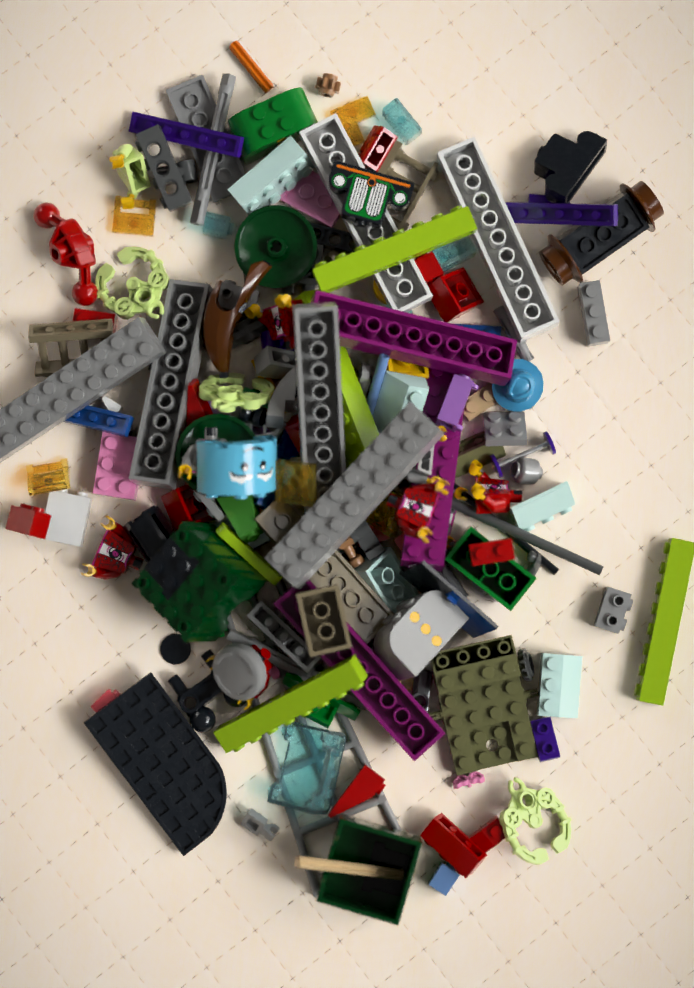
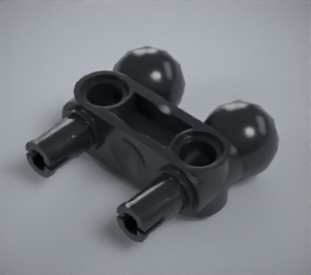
(201, 717)

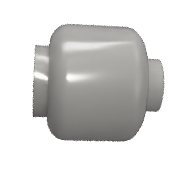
(526, 471)

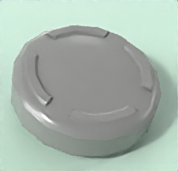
(239, 671)

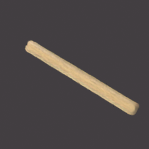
(349, 868)

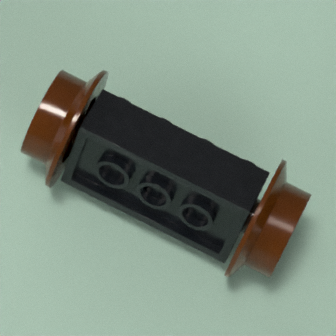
(588, 245)

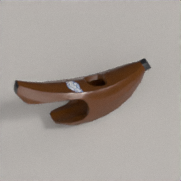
(220, 323)

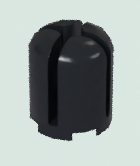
(149, 531)

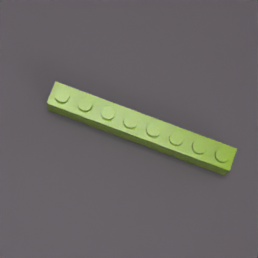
(394, 250)
(666, 621)
(291, 704)

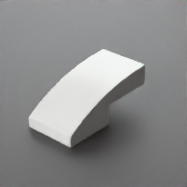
(113, 406)

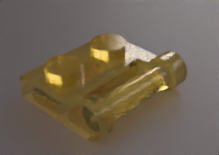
(134, 223)
(48, 481)

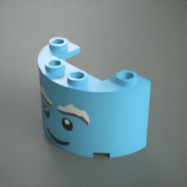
(237, 467)

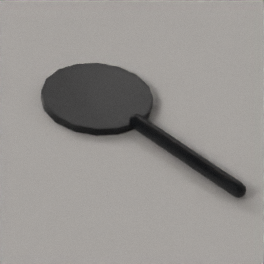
(175, 649)

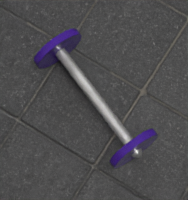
(548, 443)

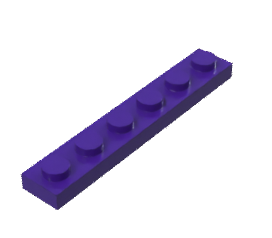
(189, 134)
(564, 213)

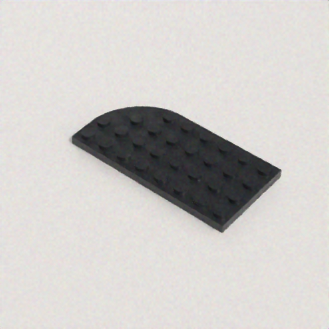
(163, 761)

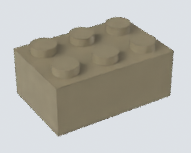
(323, 620)

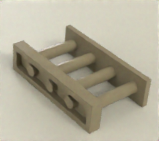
(386, 168)
(61, 333)

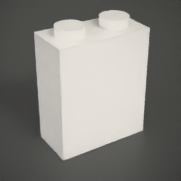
(68, 517)

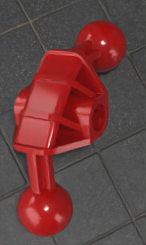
(70, 248)

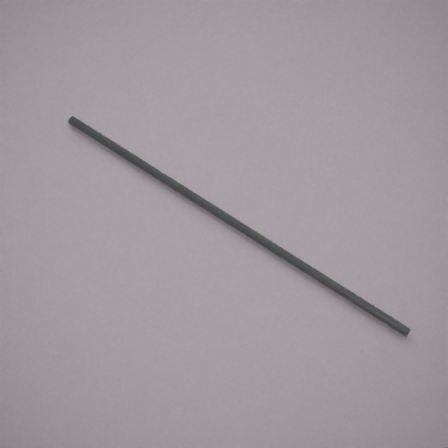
(516, 532)

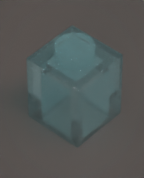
(218, 226)

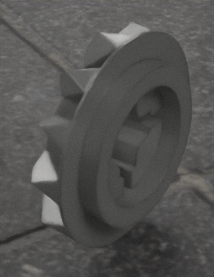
(526, 664)

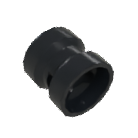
(256, 417)

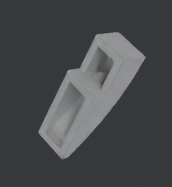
(282, 400)

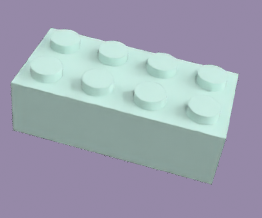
(272, 176)

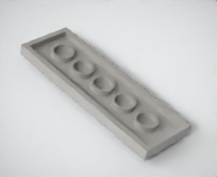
(196, 107)

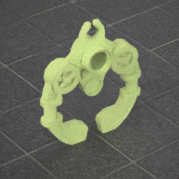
(138, 290)
(228, 397)
(531, 814)

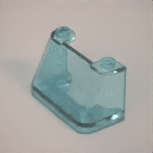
(308, 768)

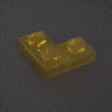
(352, 114)

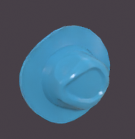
(522, 389)

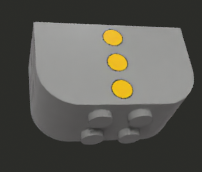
(417, 633)

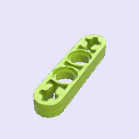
(248, 553)

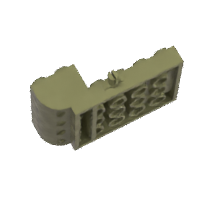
(482, 702)

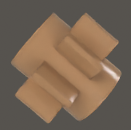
(328, 85)

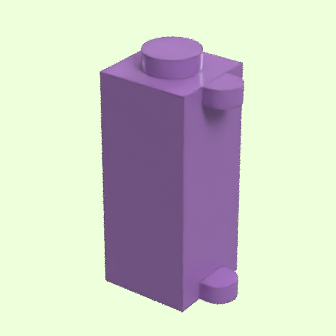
(455, 402)

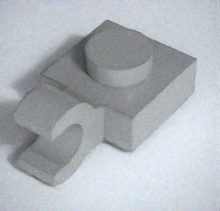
(258, 824)

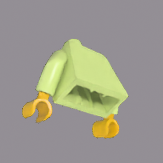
(132, 171)

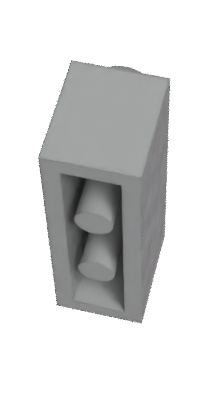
(593, 313)

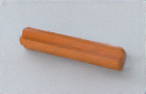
(252, 68)

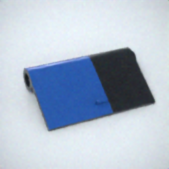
(427, 579)

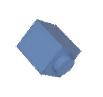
(443, 878)

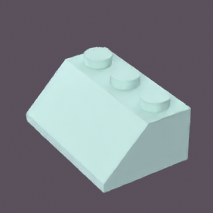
(395, 394)
(543, 507)
(559, 685)

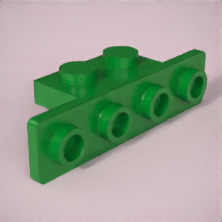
(326, 714)

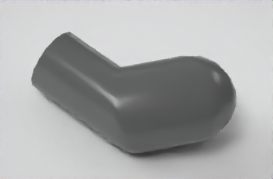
(535, 562)

